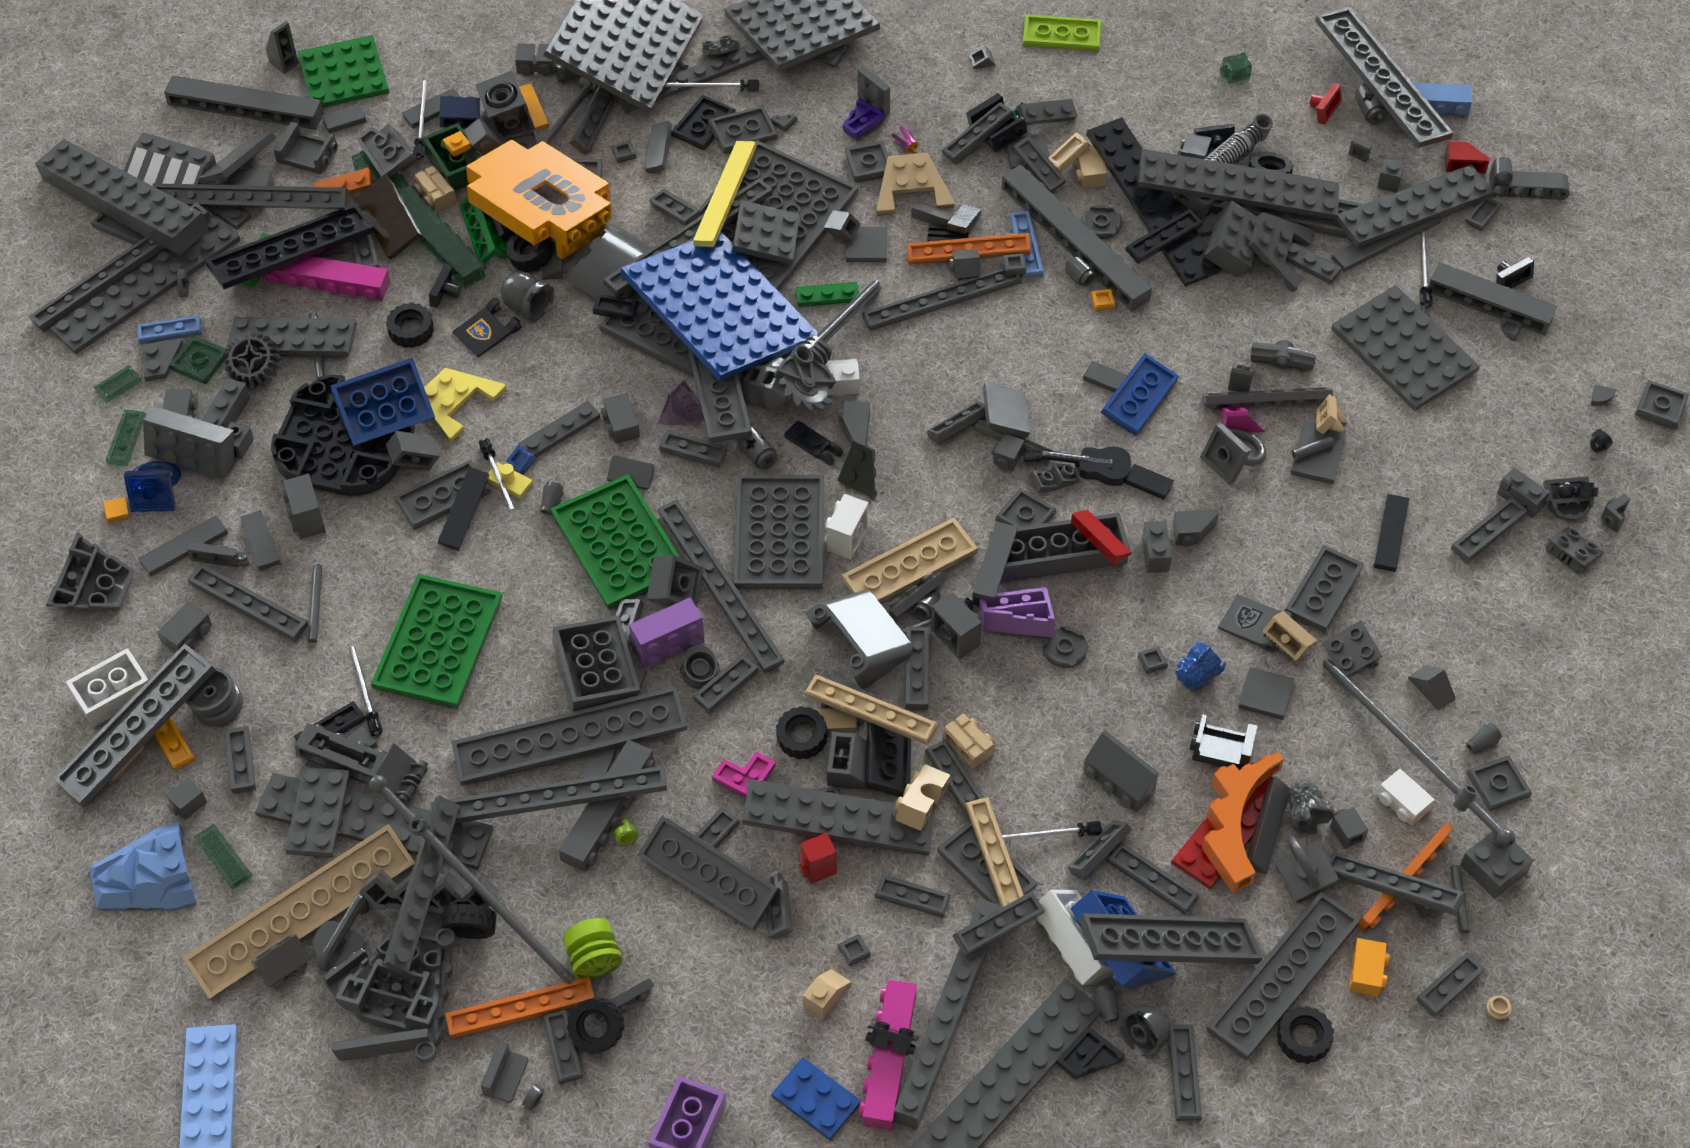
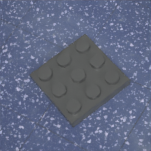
(766, 232)

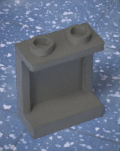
(304, 150)

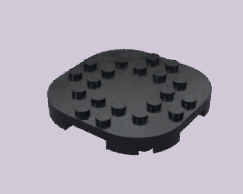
(318, 445)

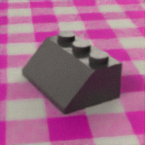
(1120, 772)

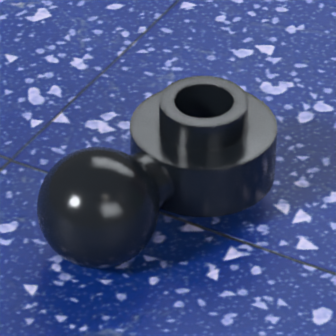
(1567, 489)

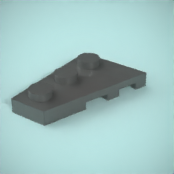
(383, 152)

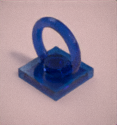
(152, 488)

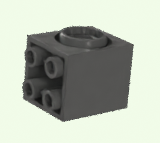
(505, 105)

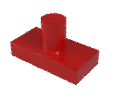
(1327, 105)

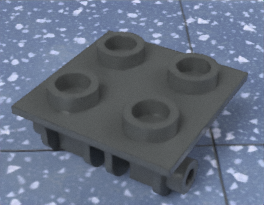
(1577, 548)
(1353, 649)
(401, 773)

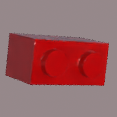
(818, 858)

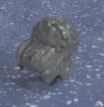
(1308, 807)

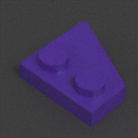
(862, 119)

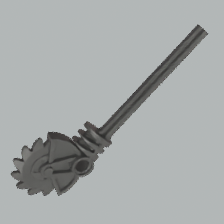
(804, 370)

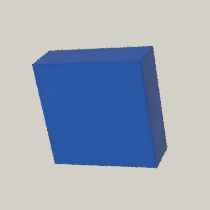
(521, 459)

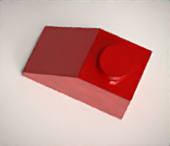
(1464, 154)

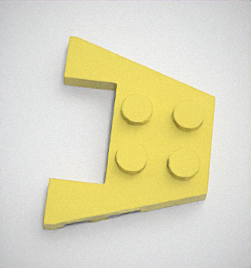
(451, 390)

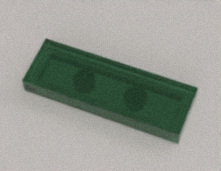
(125, 438)
(223, 856)

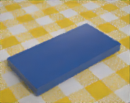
(1139, 394)

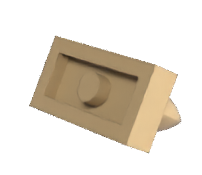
(1329, 416)

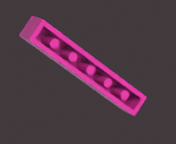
(334, 277)
(887, 1065)

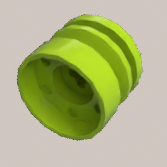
(592, 948)

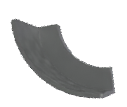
(607, 255)

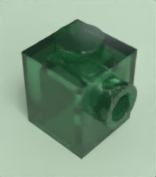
(1236, 68)

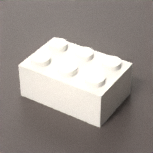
(107, 687)

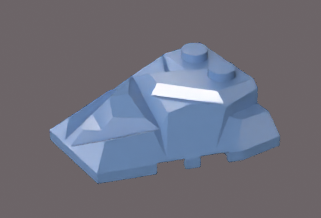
(145, 874)

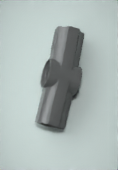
(1283, 355)

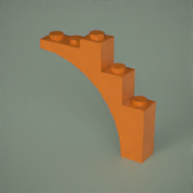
(1225, 844)

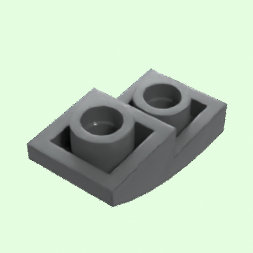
(1056, 478)

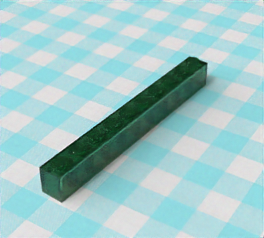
(435, 233)

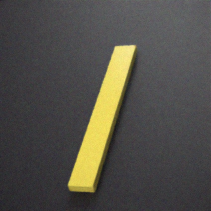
(724, 194)

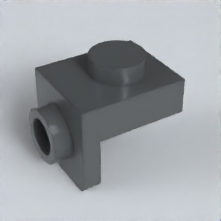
(1612, 511)

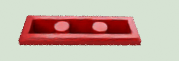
(1100, 536)

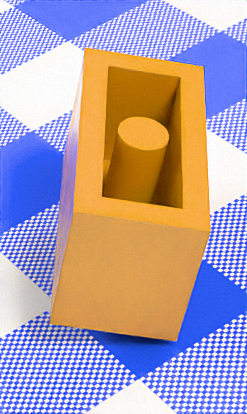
(1368, 967)

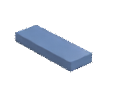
(169, 329)

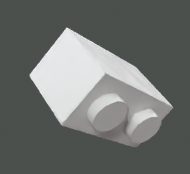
(1405, 797)

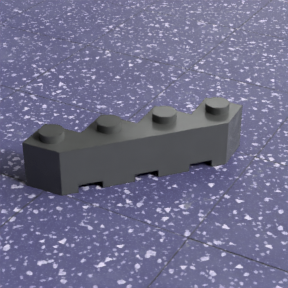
(385, 893)

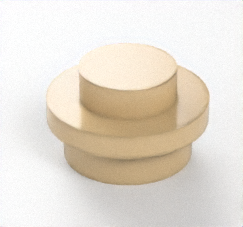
(1498, 1007)

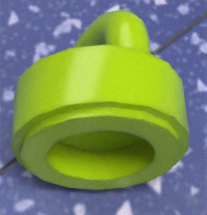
(626, 833)

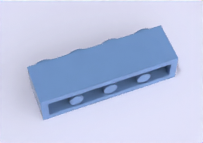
(1447, 98)

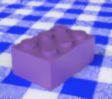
(667, 633)
(688, 1116)

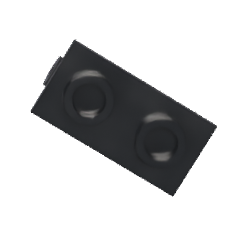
(883, 1033)

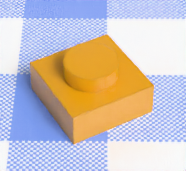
(456, 143)

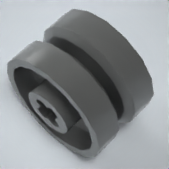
(216, 700)

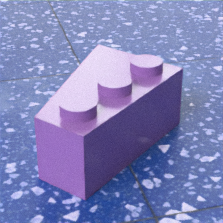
(1019, 613)

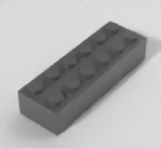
(1058, 549)

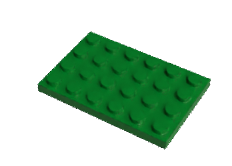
(614, 538)
(437, 641)

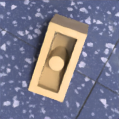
(824, 993)

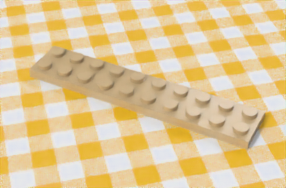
(295, 911)

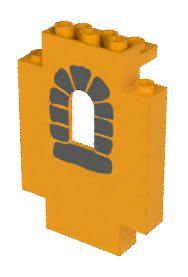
(505, 186)

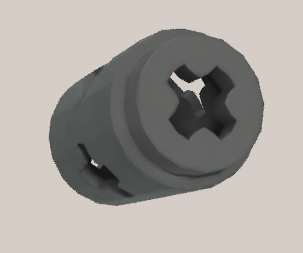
(1371, 107)
(763, 453)

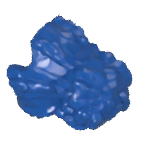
(1199, 666)

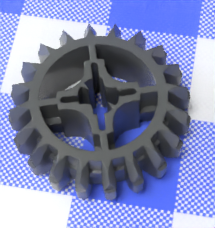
(252, 359)

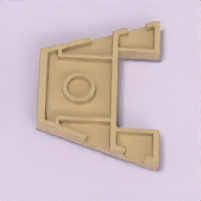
(908, 175)

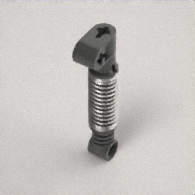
(1233, 152)

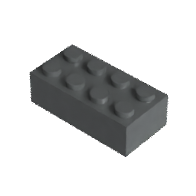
(188, 442)

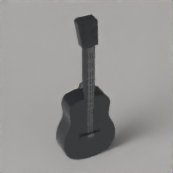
(1106, 465)

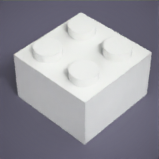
(847, 526)

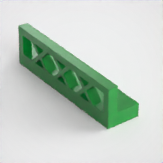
(490, 238)

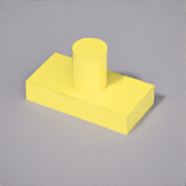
(514, 482)

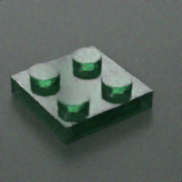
(198, 359)

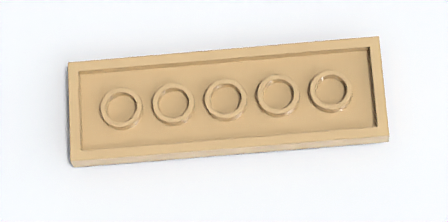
(911, 561)

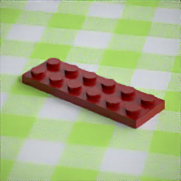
(1192, 858)

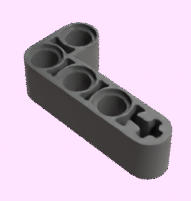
(1526, 184)

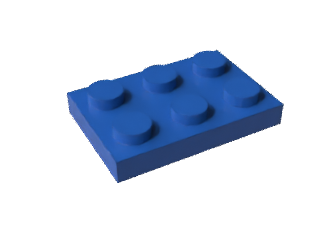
(816, 1098)

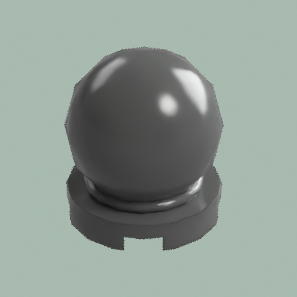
(526, 295)

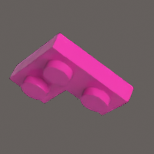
(737, 778)

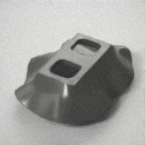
(763, 394)

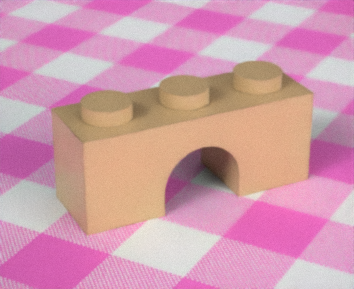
(918, 799)

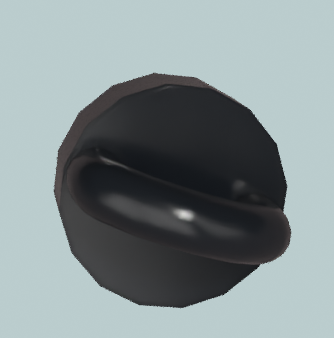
(1602, 439)

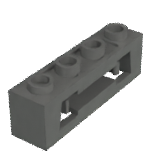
(316, 737)

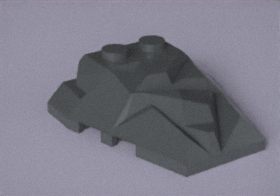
(391, 998)

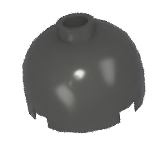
(1144, 1023)

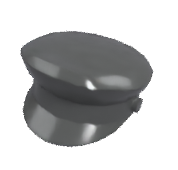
(699, 666)

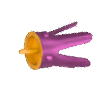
(910, 143)

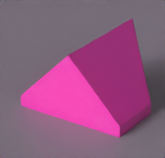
(1238, 418)

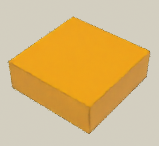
(1102, 299)
(116, 509)

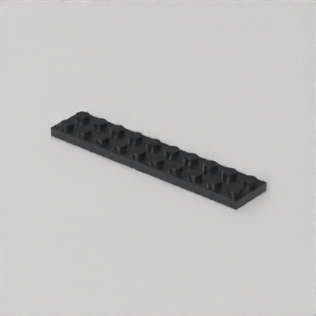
(1155, 207)

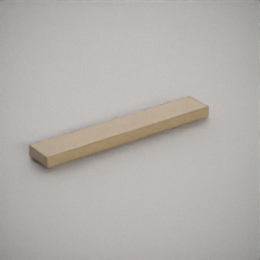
(871, 709)
(994, 851)

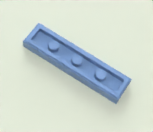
(1022, 223)

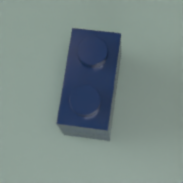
(459, 110)

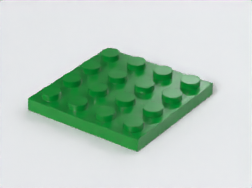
(343, 71)

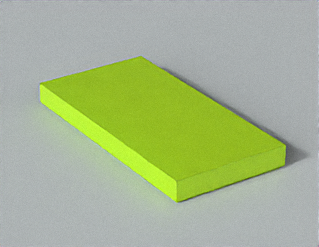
(1062, 32)

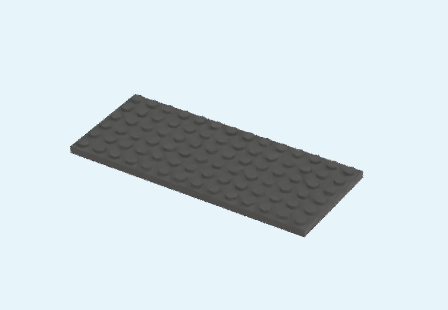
(796, 189)

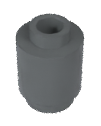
(1080, 271)

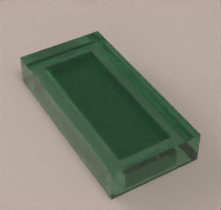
(117, 384)

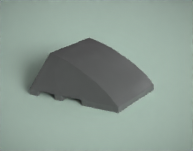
(90, 578)

